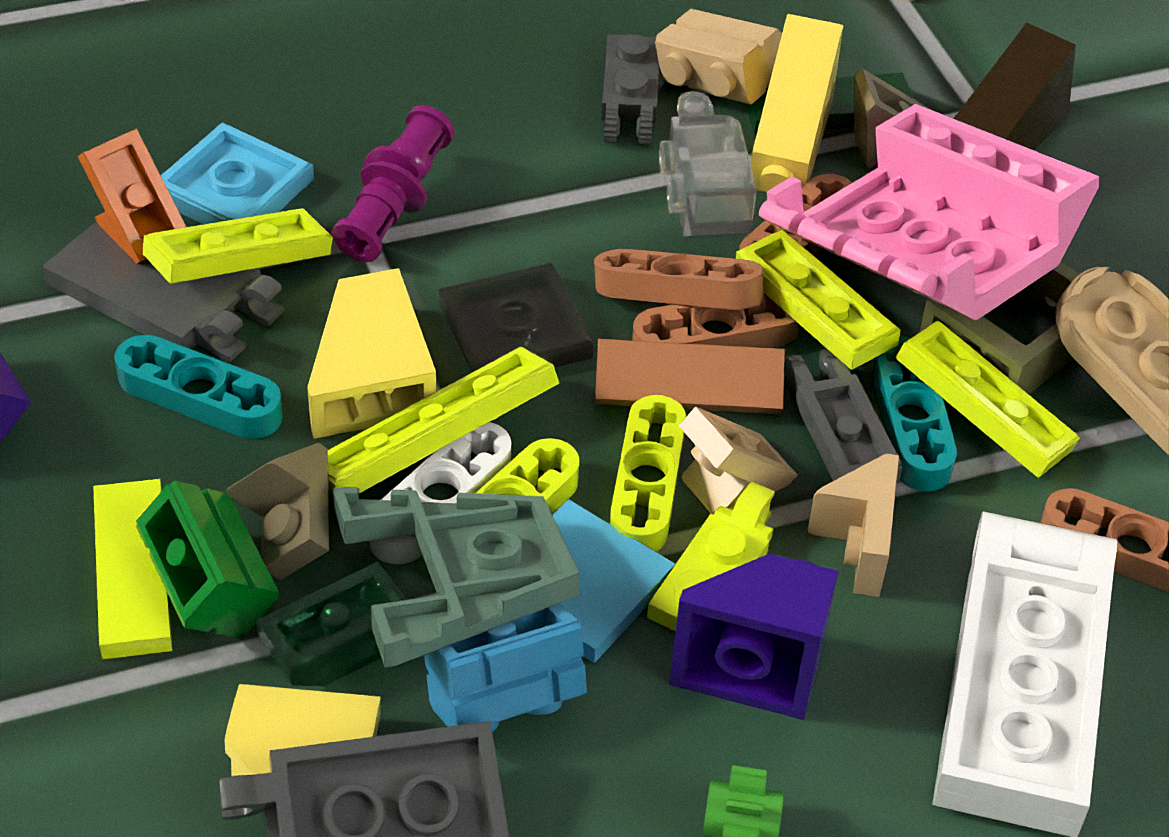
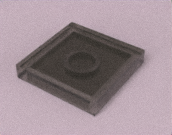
(513, 312)

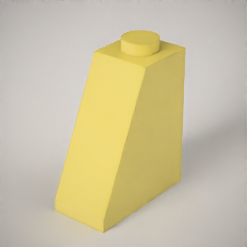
(797, 102)
(368, 356)

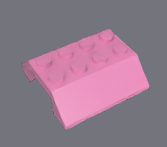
(946, 212)

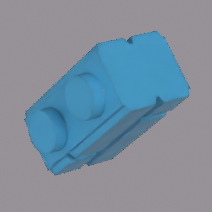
(509, 670)

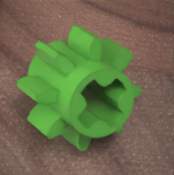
(743, 806)

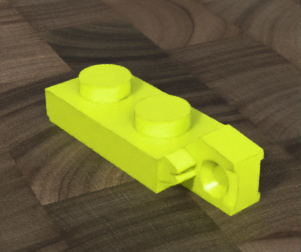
(720, 545)

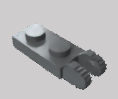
(630, 85)
(837, 414)

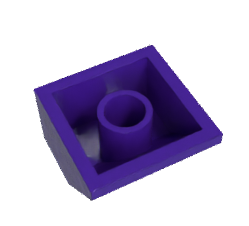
(755, 634)

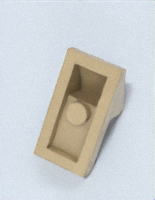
(729, 460)
(860, 511)

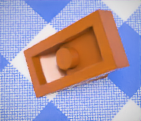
(130, 192)

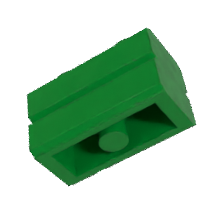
(206, 559)

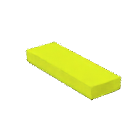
(236, 245)
(821, 300)
(988, 398)
(129, 589)

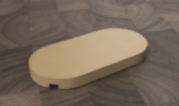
(1121, 339)

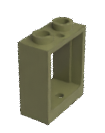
(1024, 365)

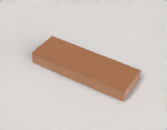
(691, 374)

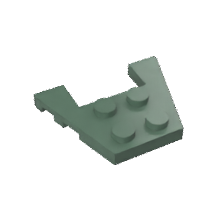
(485, 555)

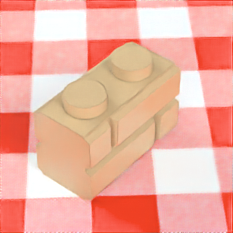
(718, 55)

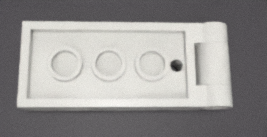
(1028, 676)

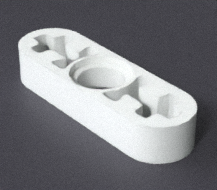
(450, 467)

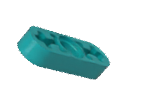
(213, 407)
(908, 433)

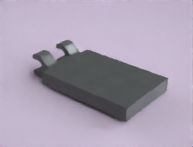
(139, 296)
(378, 787)

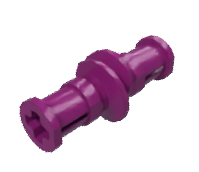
(393, 183)

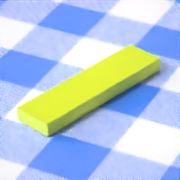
(439, 420)

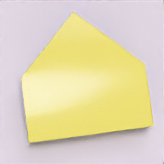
(287, 718)

